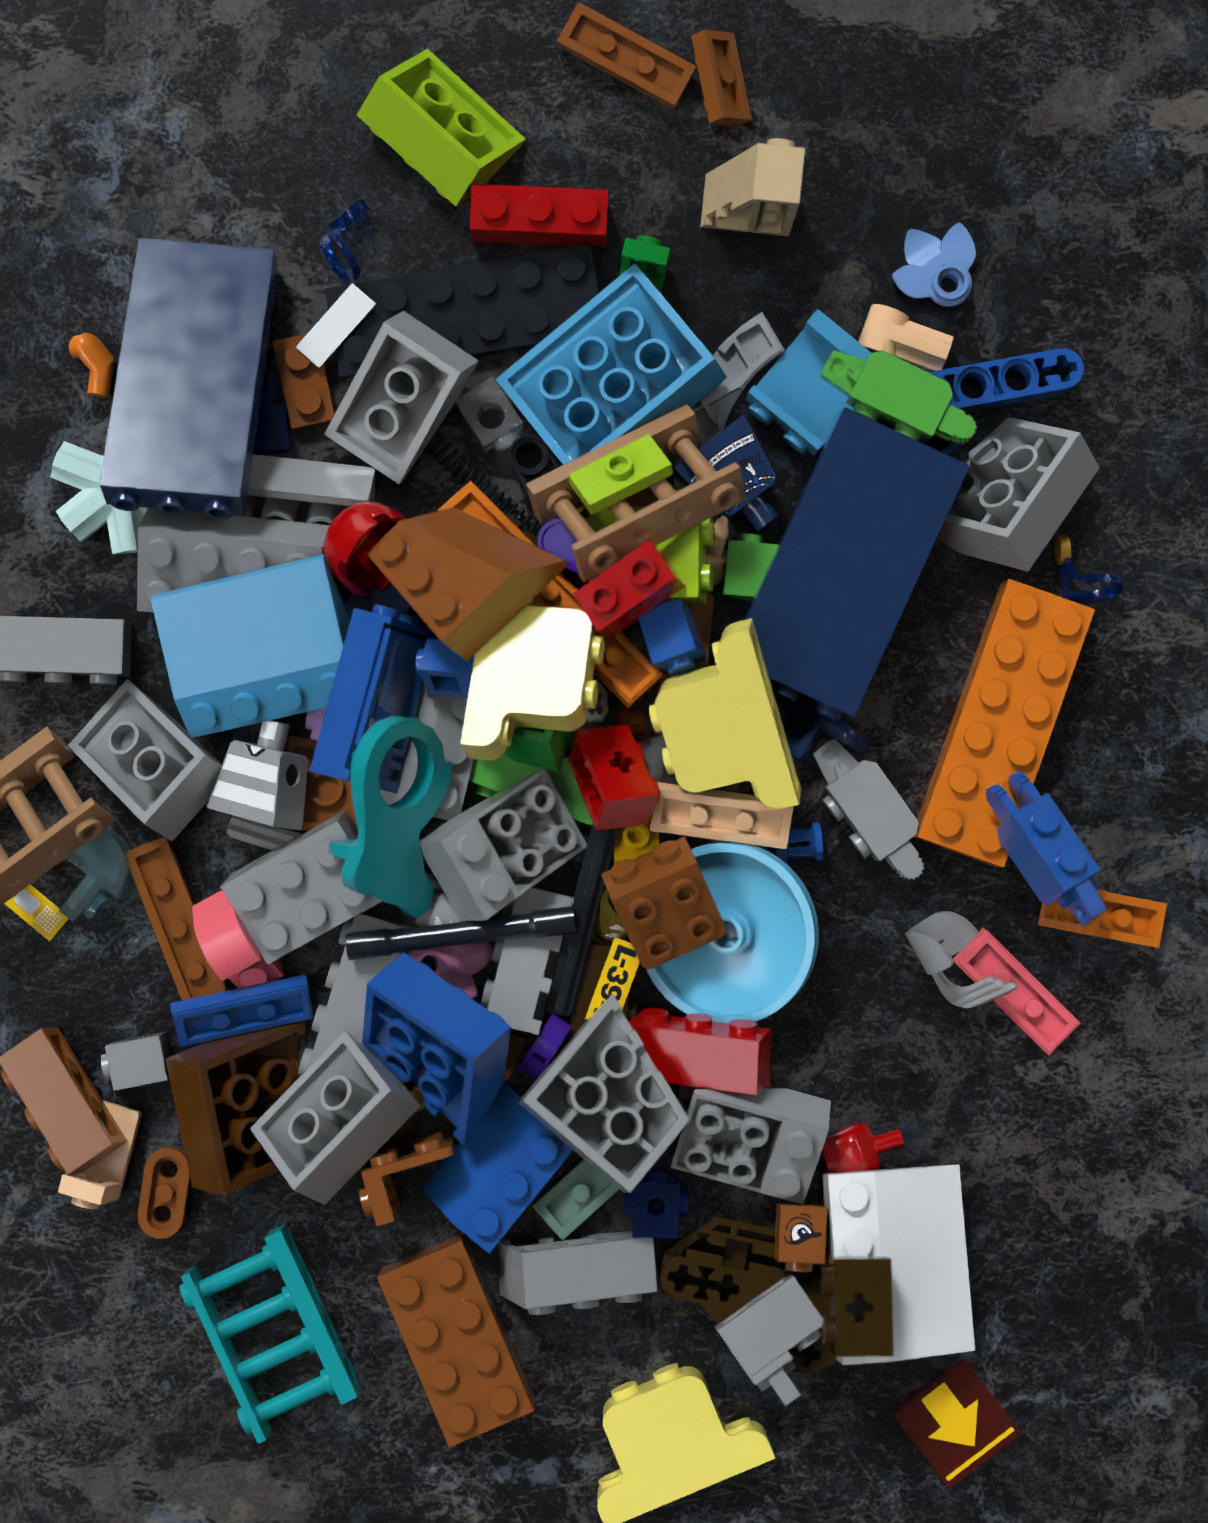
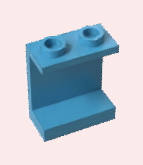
(796, 395)

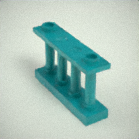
(317, 1335)

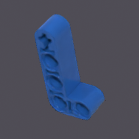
(996, 391)

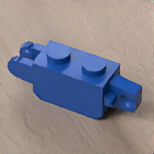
(1046, 849)

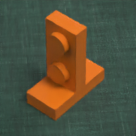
(1124, 920)

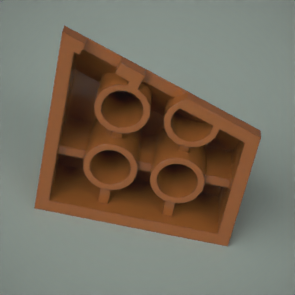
(463, 574)

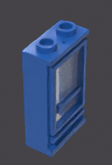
(371, 683)

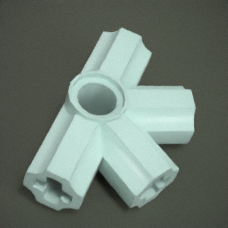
(88, 508)

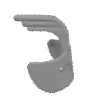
(935, 942)

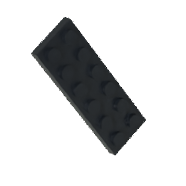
(477, 305)

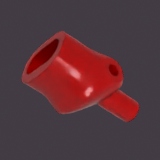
(857, 1148)

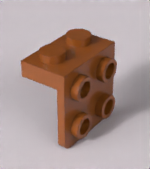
(664, 903)
(378, 1190)

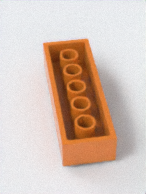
(1002, 716)

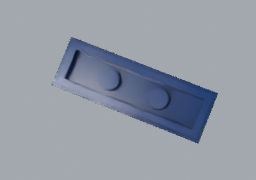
(242, 1010)

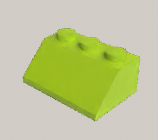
(439, 125)

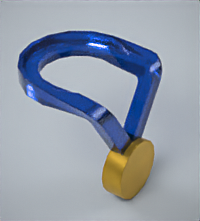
(1062, 552)

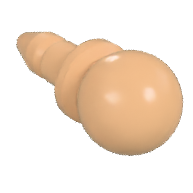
(717, 552)

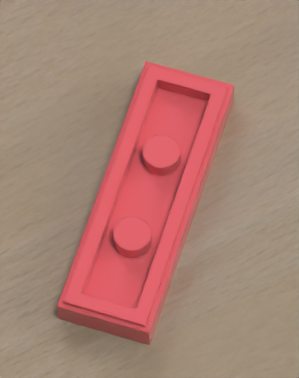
(1030, 1003)

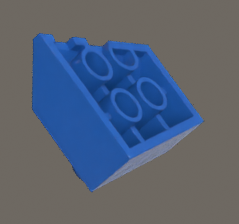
(436, 1041)

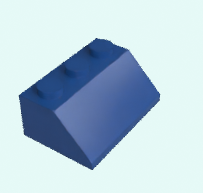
(497, 1171)

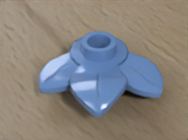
(935, 260)

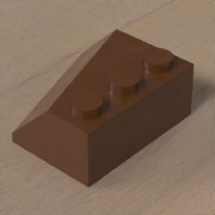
(222, 1093)

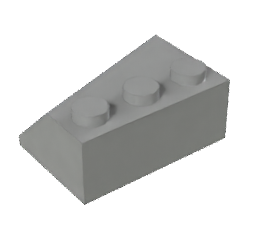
(1017, 492)
(608, 1099)

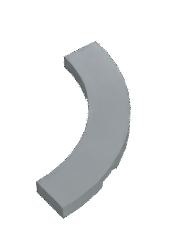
(740, 359)

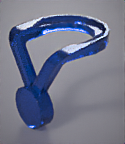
(348, 217)

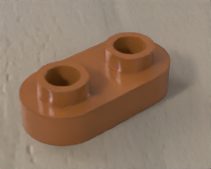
(166, 1191)

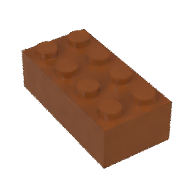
(456, 1339)

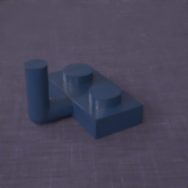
(805, 728)

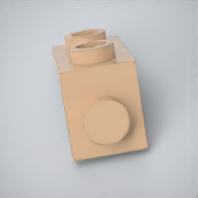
(105, 1179)

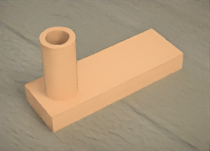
(720, 816)

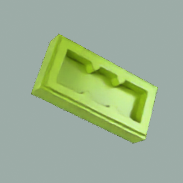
(620, 474)

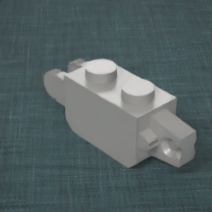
(870, 807)

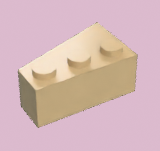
(755, 190)

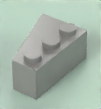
(525, 966)
(576, 1271)

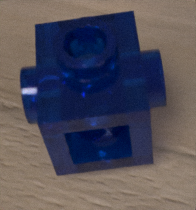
(659, 1220)

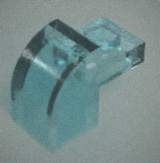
(106, 869)

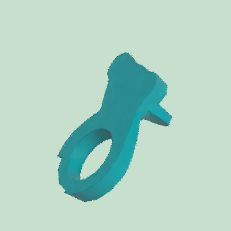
(388, 852)

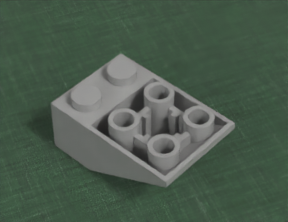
(502, 846)
(755, 1140)

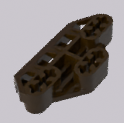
(749, 1282)

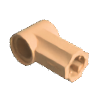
(914, 343)

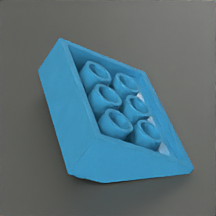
(610, 369)
(252, 644)

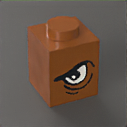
(800, 1236)

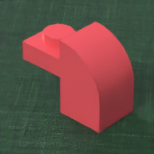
(229, 945)

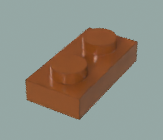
(721, 77)
(303, 385)

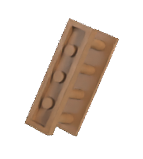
(671, 515)
(19, 773)

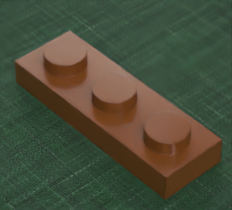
(626, 56)

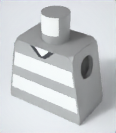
(263, 780)

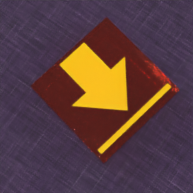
(956, 1423)

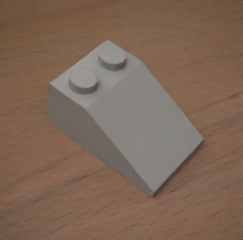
(400, 395)
(148, 760)

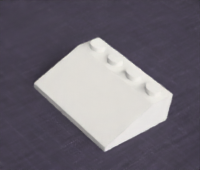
(919, 1225)

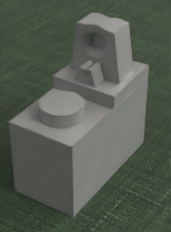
(767, 1329)

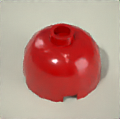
(349, 540)

